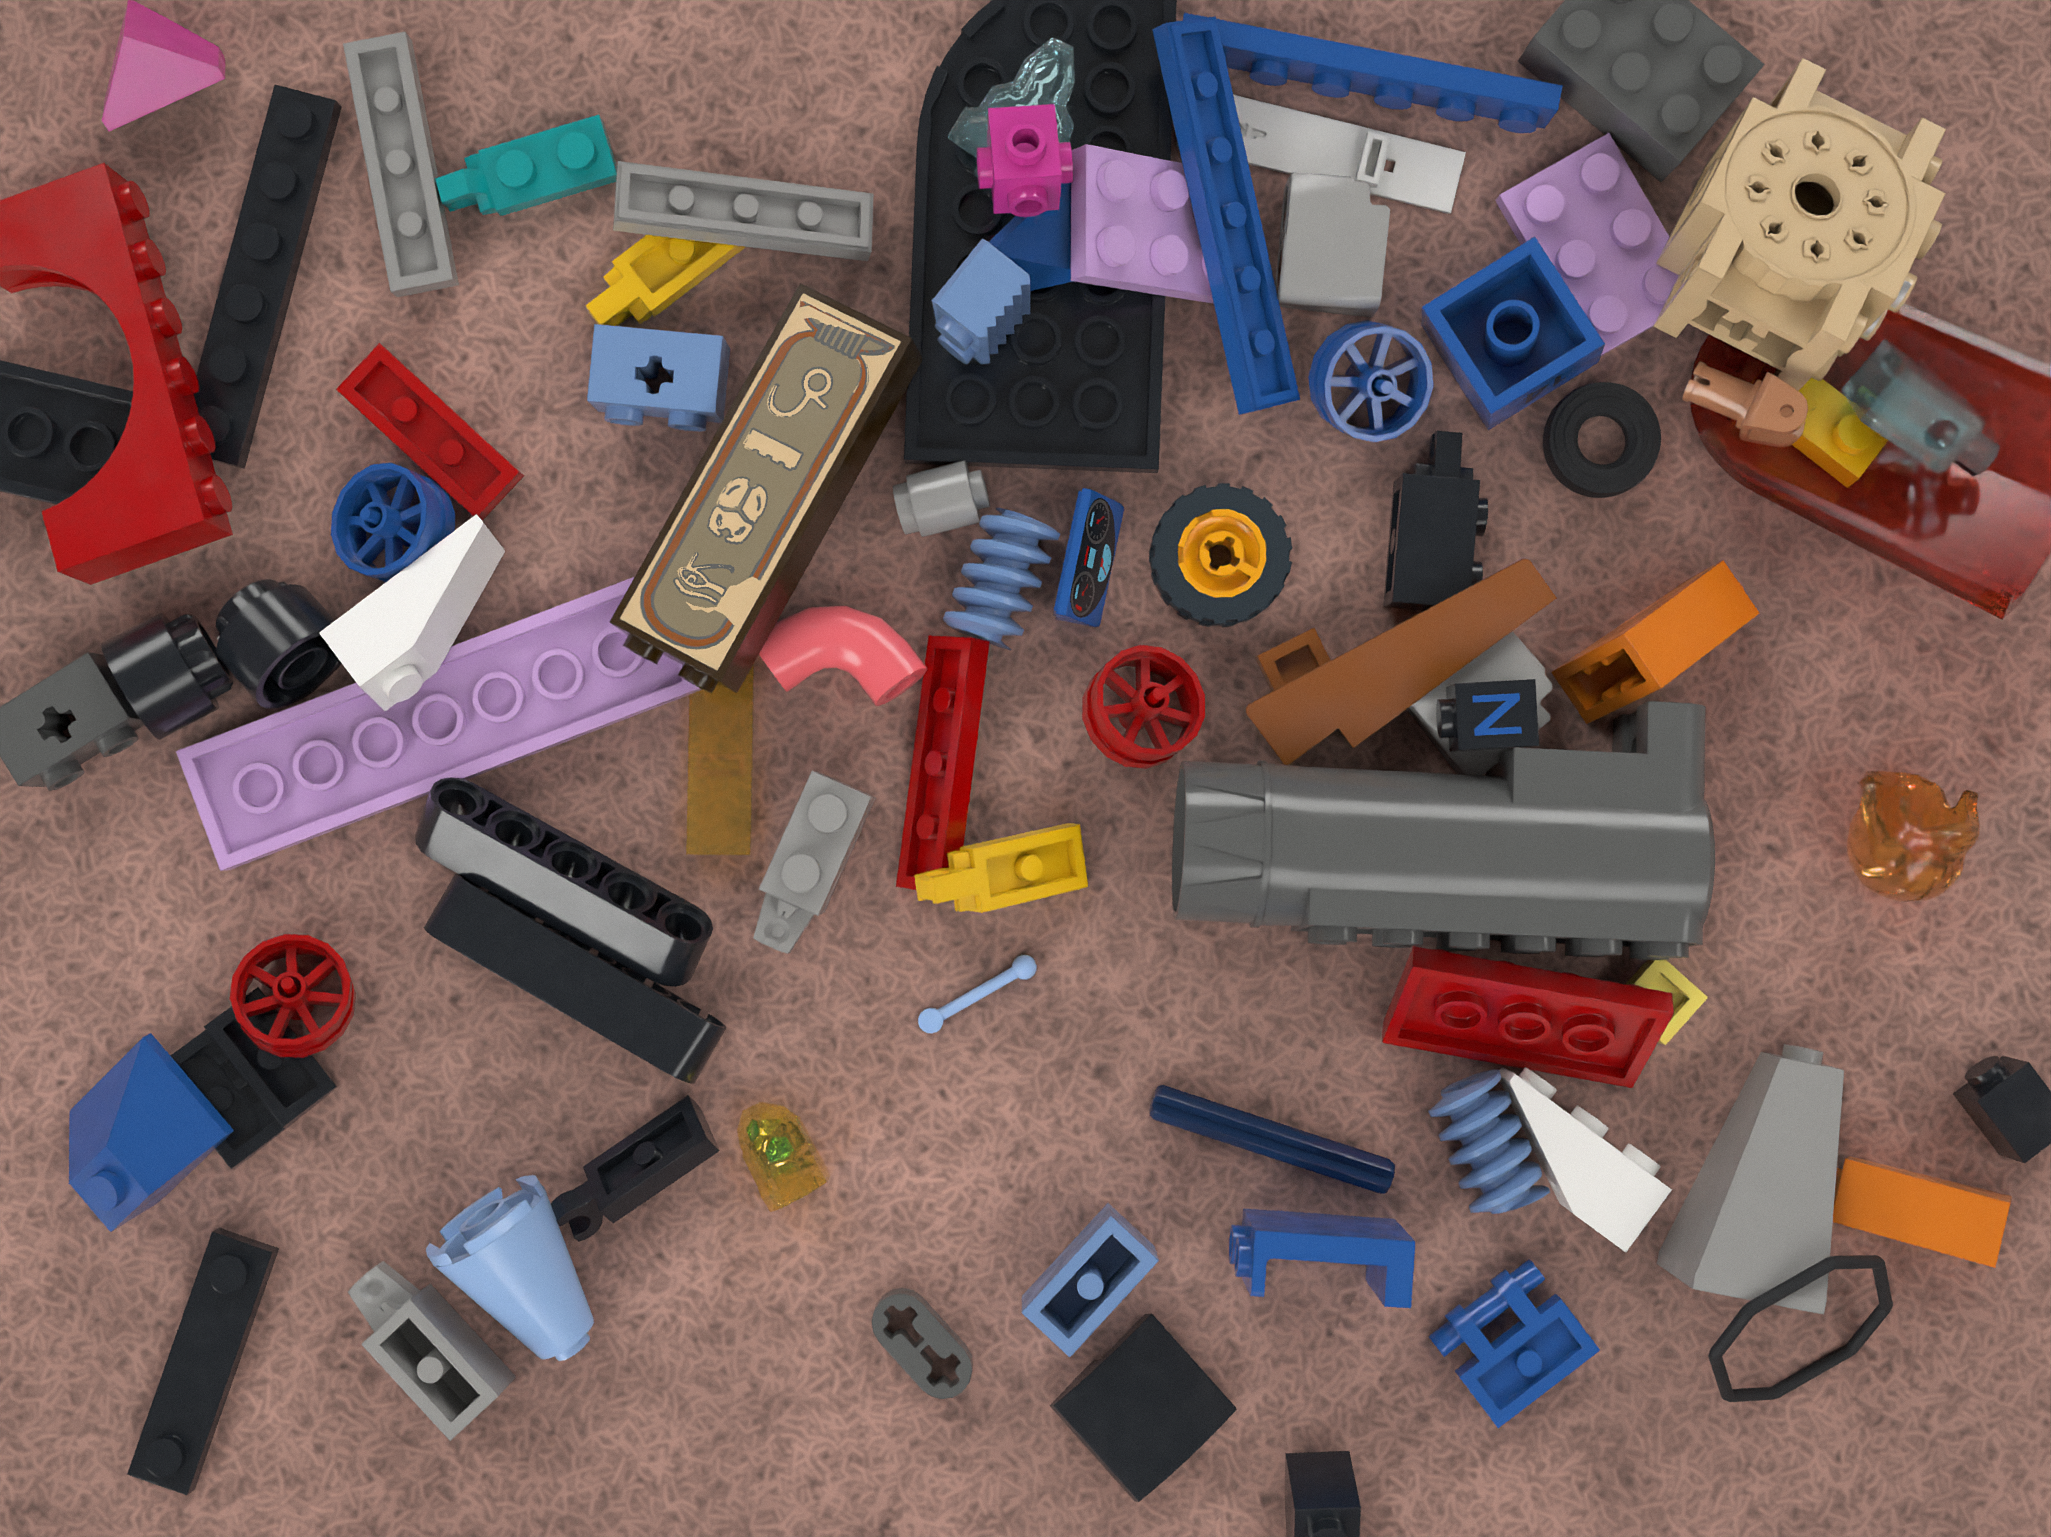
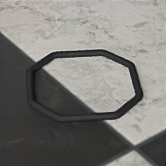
(1783, 1290)

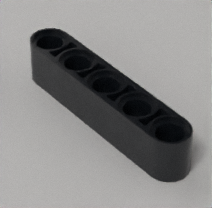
(563, 881)
(575, 981)

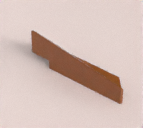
(1398, 667)

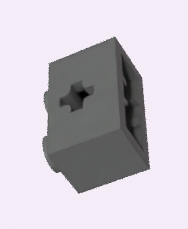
(35, 722)

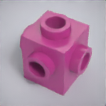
(1024, 160)

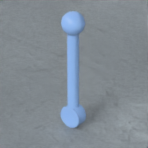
(932, 1019)

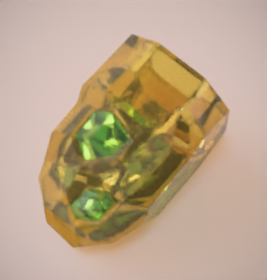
(779, 1154)

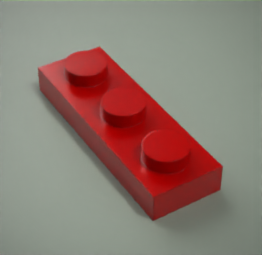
(430, 432)

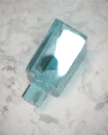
(1919, 412)

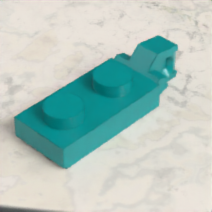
(532, 169)

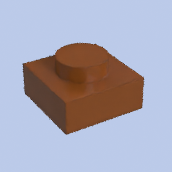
(1292, 659)

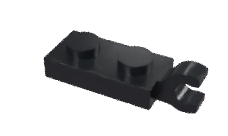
(637, 1168)

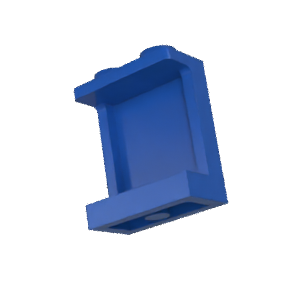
(1325, 1238)

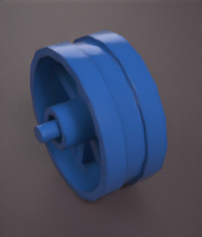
(1371, 381)
(367, 507)

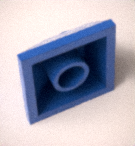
(139, 1134)

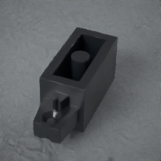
(1434, 529)

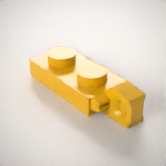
(655, 276)
(1009, 870)

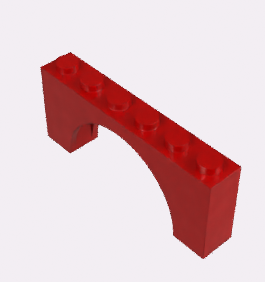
(160, 481)

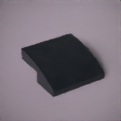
(248, 1085)
(1143, 1407)

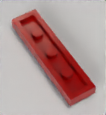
(943, 754)

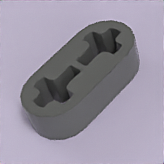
(910, 1353)

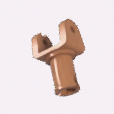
(1764, 411)

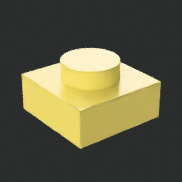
(1665, 977)

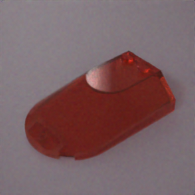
(1953, 529)

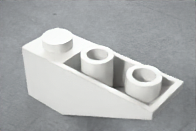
(1588, 1175)

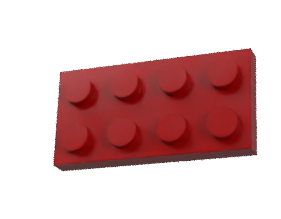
(1526, 1017)

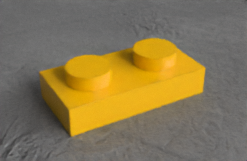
(1835, 435)

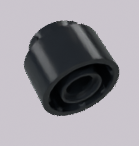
(274, 642)
(168, 672)

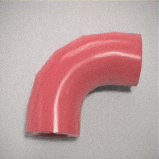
(846, 641)

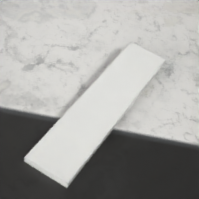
(1315, 144)

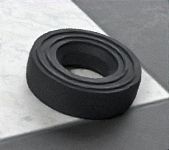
(1632, 415)

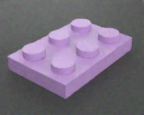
(1134, 225)
(1597, 237)

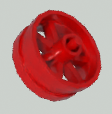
(1143, 706)
(292, 995)

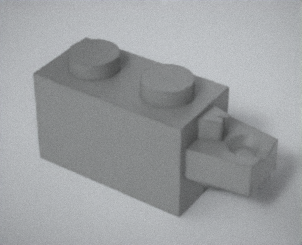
(810, 859)
(429, 1349)

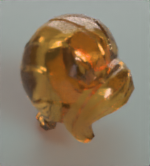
(1908, 837)

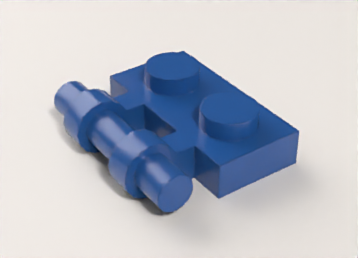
(1526, 1357)

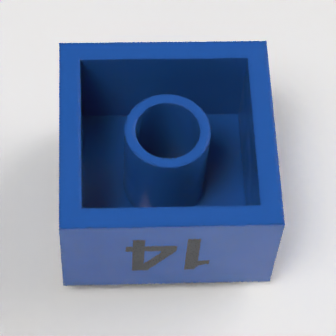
(1512, 333)

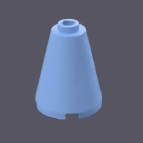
(518, 1269)

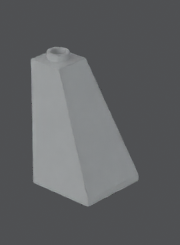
(1765, 1186)

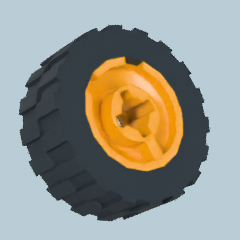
(1228, 519)

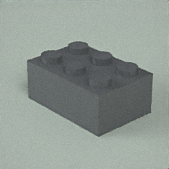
(1642, 72)

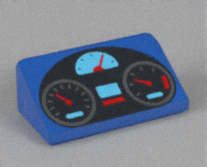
(1088, 559)

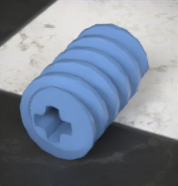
(1000, 576)
(1488, 1144)

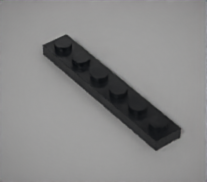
(263, 267)

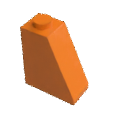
(1656, 643)
(1921, 1210)

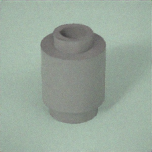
(941, 499)

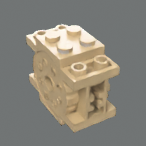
(1803, 229)

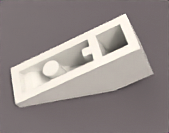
(412, 620)

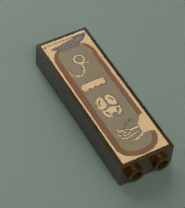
(766, 490)

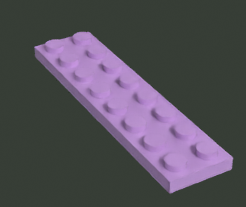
(480, 711)

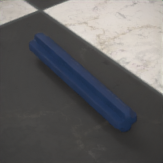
(1272, 1139)

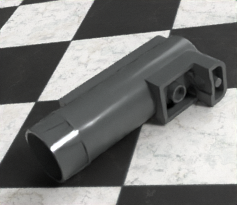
(1528, 856)

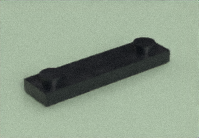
(203, 1361)

